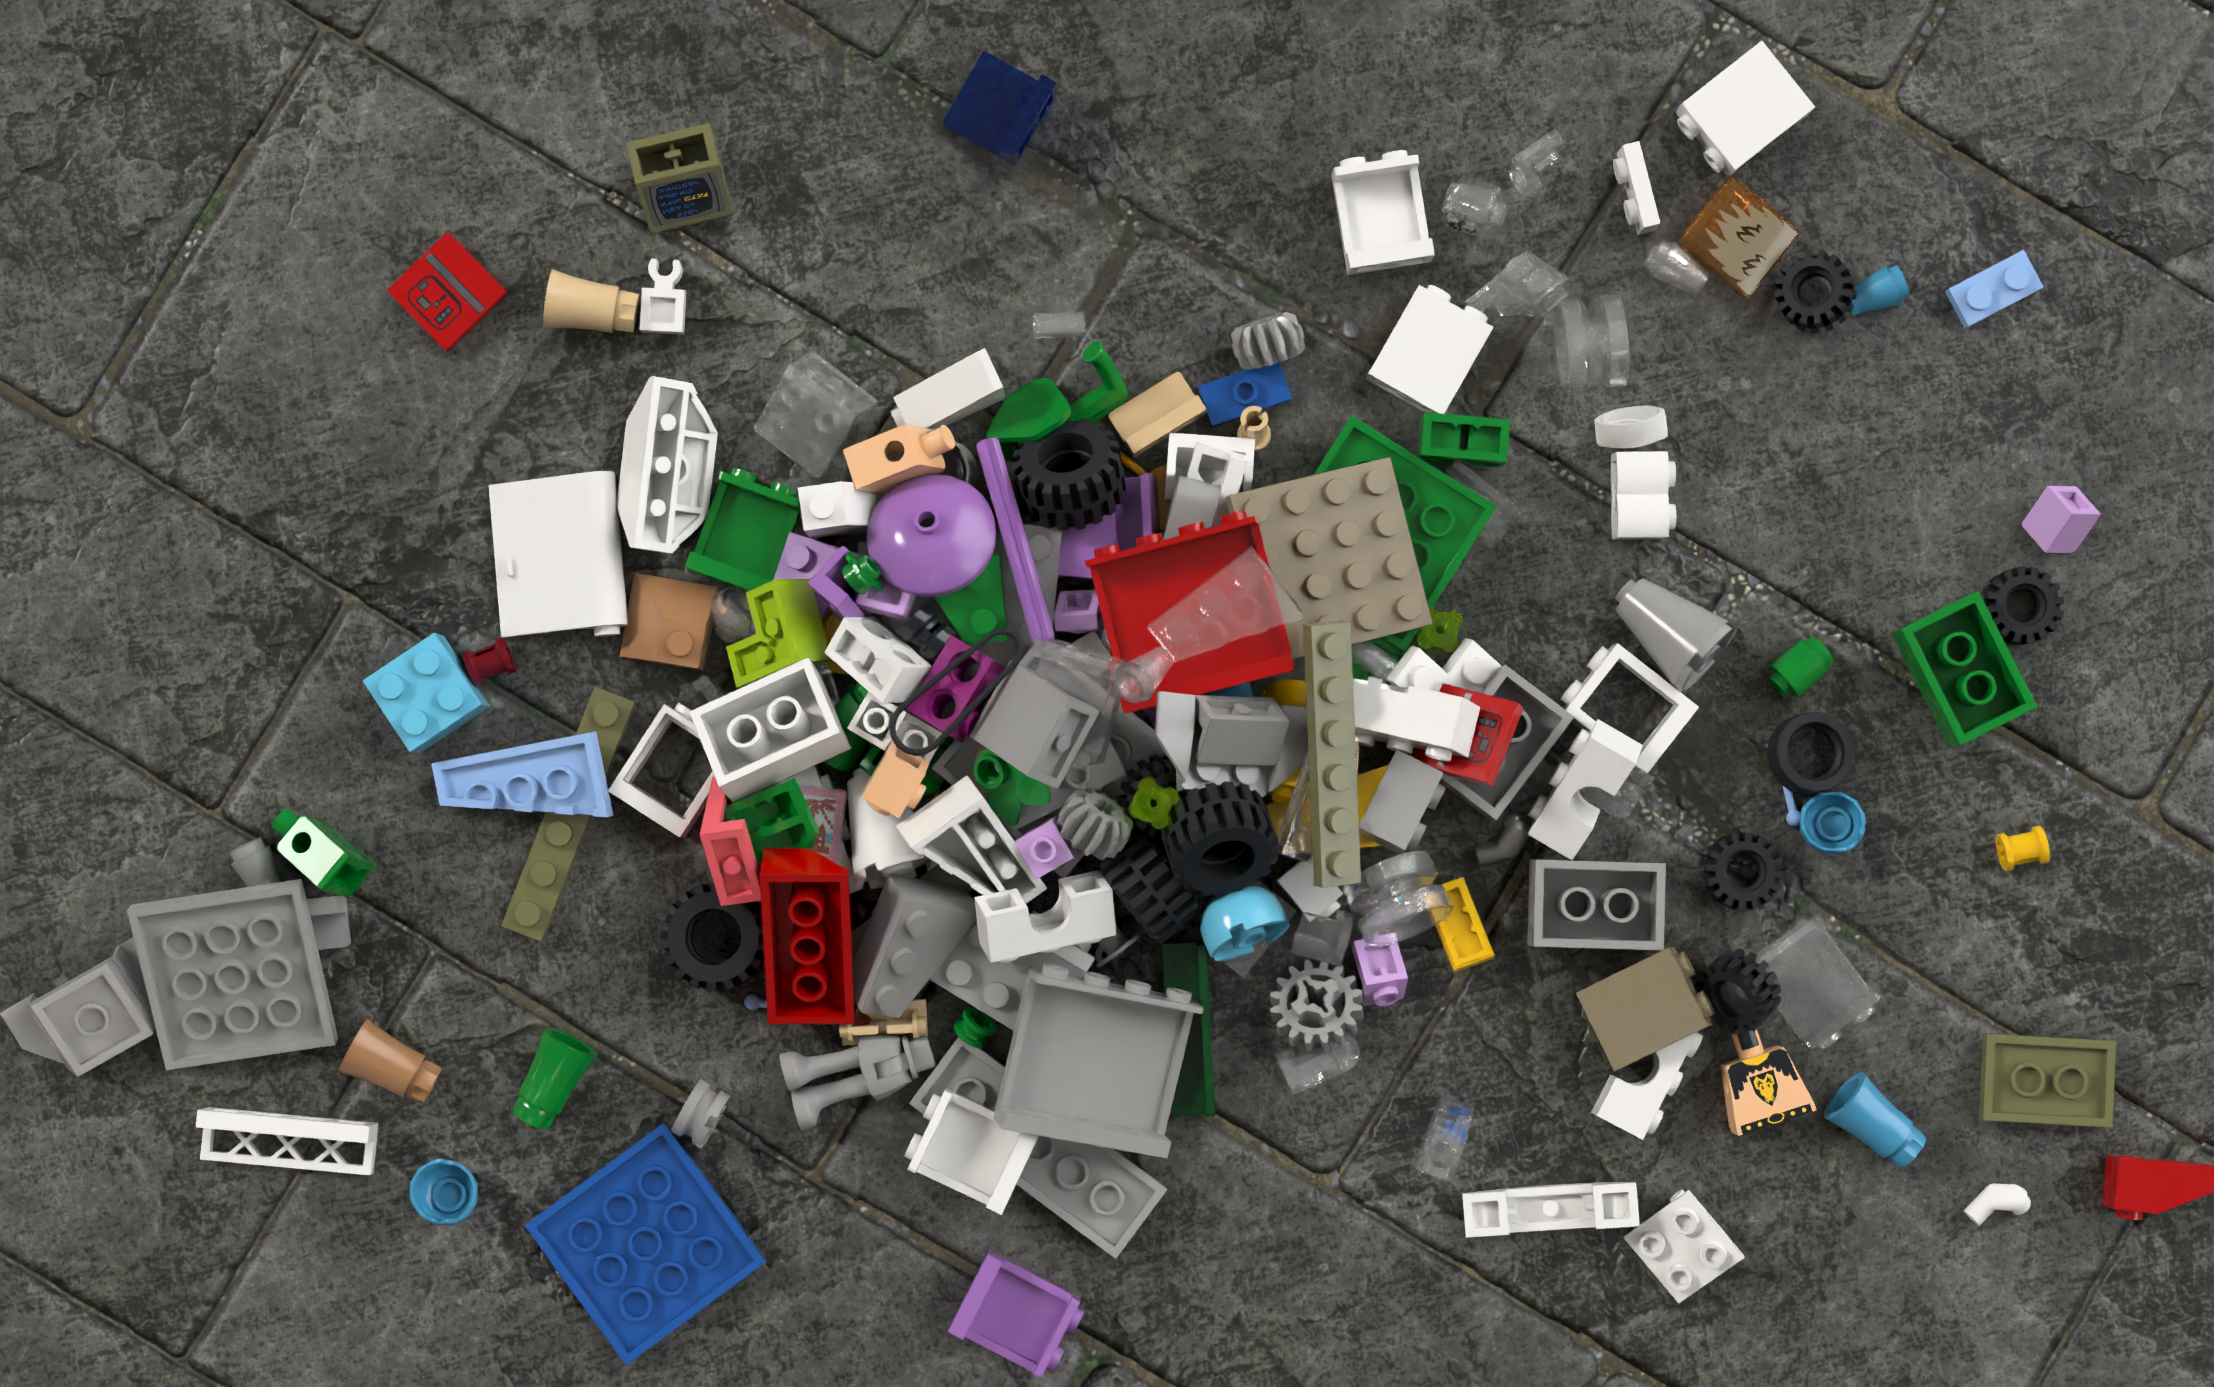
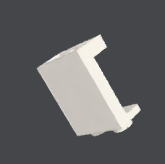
(1743, 109)
(1381, 213)
(1430, 350)
(969, 1150)

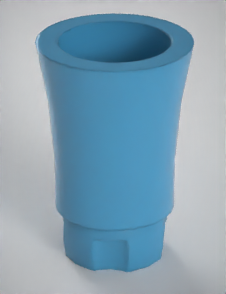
(1874, 1120)

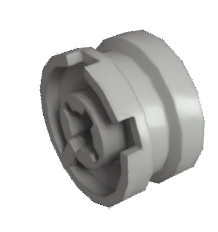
(701, 1113)

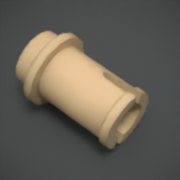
(1255, 427)

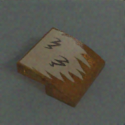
(1738, 237)

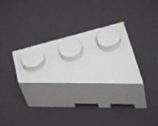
(1413, 719)
(970, 842)

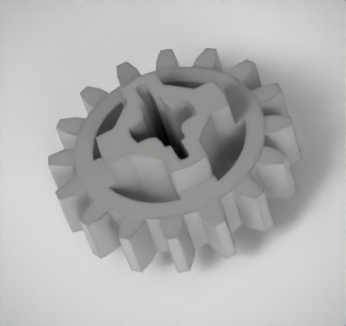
(1325, 990)

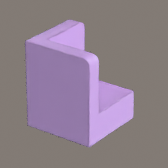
(2060, 519)

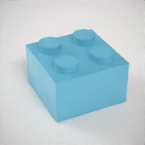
(426, 693)

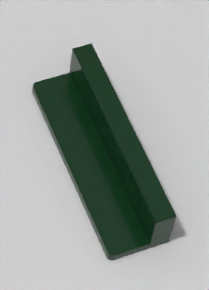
(1187, 970)

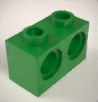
(1465, 438)

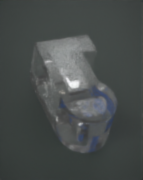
(1317, 1066)
(1444, 1139)

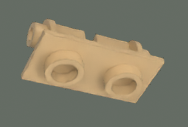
(911, 1022)

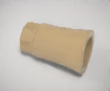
(588, 305)

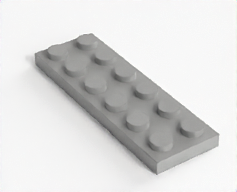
(1079, 1182)

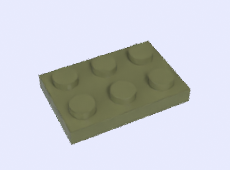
(2047, 1080)

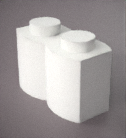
(1641, 495)

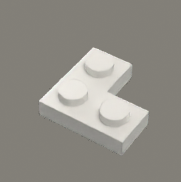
(1467, 668)

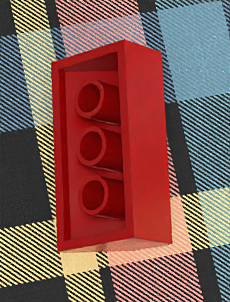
(806, 938)

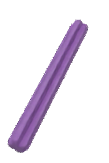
(1015, 539)

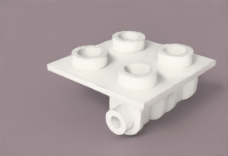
(1683, 1246)

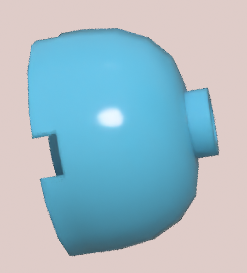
(1240, 920)

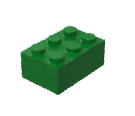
(1964, 669)

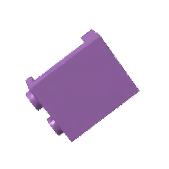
(1017, 1314)

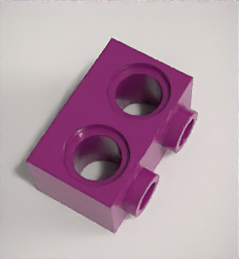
(954, 688)

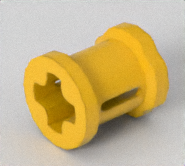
(2022, 848)

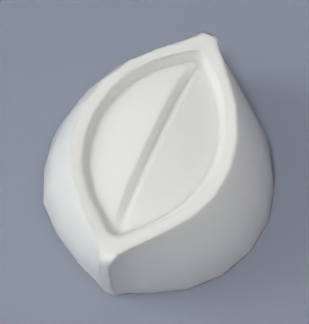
(1631, 427)

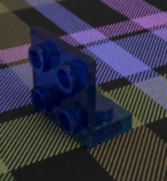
(1000, 107)

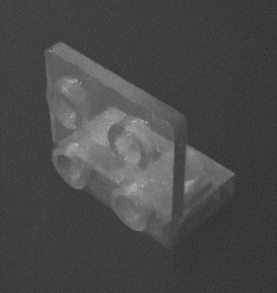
(813, 412)

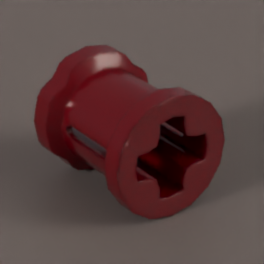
(489, 661)

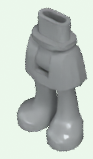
(884, 1064)

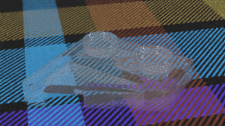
(1523, 287)

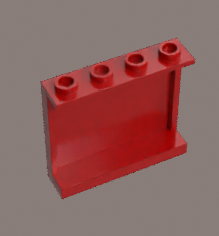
(1158, 573)

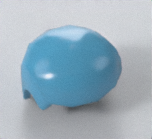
(1832, 823)
(443, 1192)

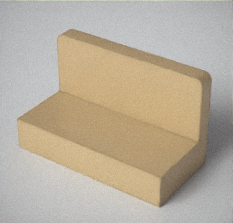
(1155, 413)

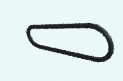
(1020, 649)

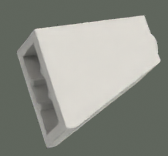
(950, 394)
(836, 509)

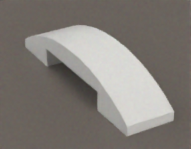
(1550, 1208)

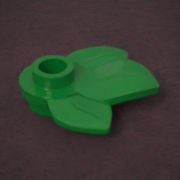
(1008, 788)

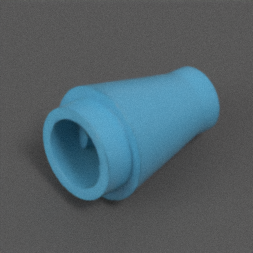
(1880, 290)

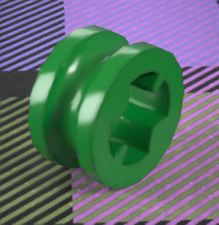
(975, 1027)

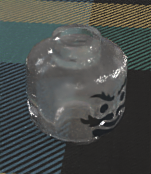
(1474, 206)

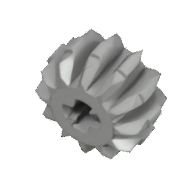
(1268, 341)
(1094, 823)

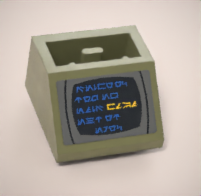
(680, 178)

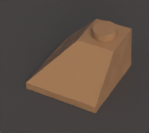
(668, 622)

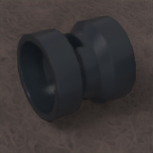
(926, 632)

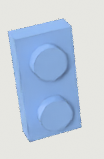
(1994, 289)

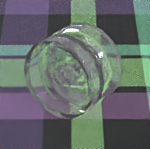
(1591, 343)
(1398, 899)

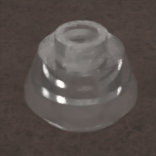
(732, 615)

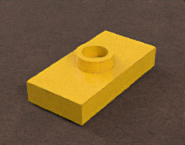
(1462, 930)

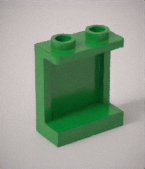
(745, 531)

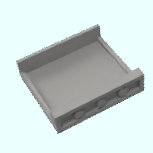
(1095, 1060)

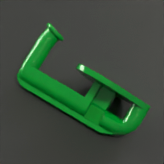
(1042, 407)

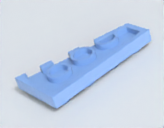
(542, 776)

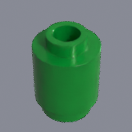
(1800, 667)

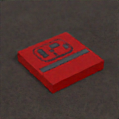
(447, 292)
(1490, 740)

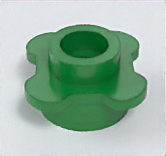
(862, 573)

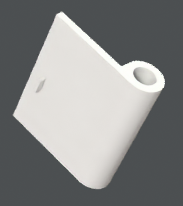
(558, 555)

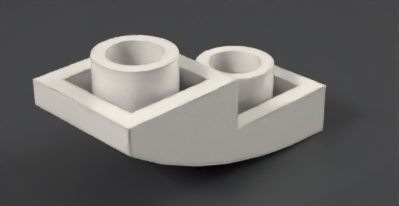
(873, 723)

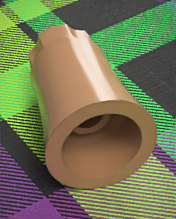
(389, 1064)

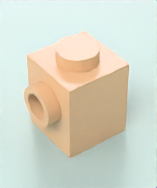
(896, 782)

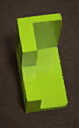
(785, 628)

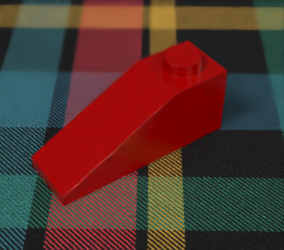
(2152, 1184)

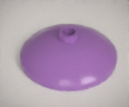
(935, 557)

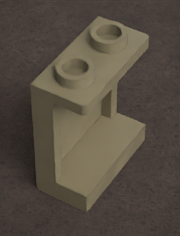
(1646, 1007)

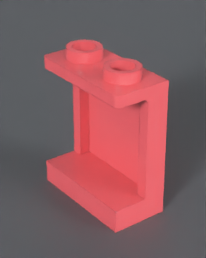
(729, 852)

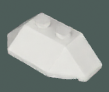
(666, 466)

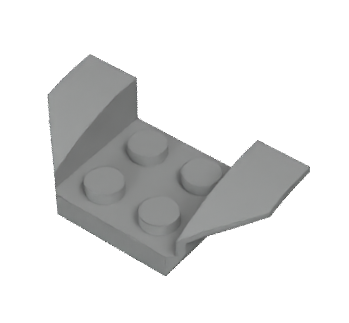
(1180, 734)
(88, 1015)

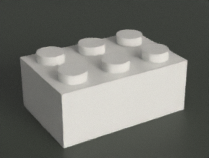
(770, 730)

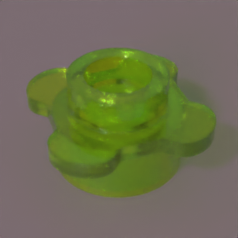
(1446, 640)
(1142, 809)

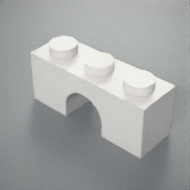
(1600, 760)
(1079, 916)
(1637, 1104)

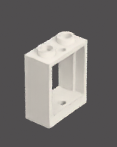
(1668, 727)
(642, 801)

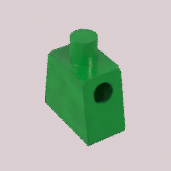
(321, 853)

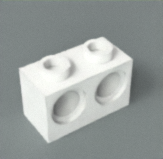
(877, 659)

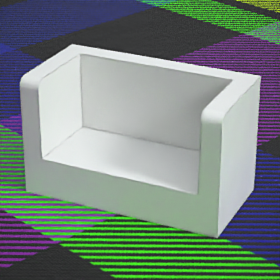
(1211, 468)

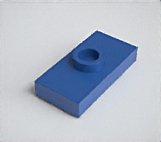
(1232, 394)

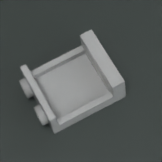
(1034, 725)

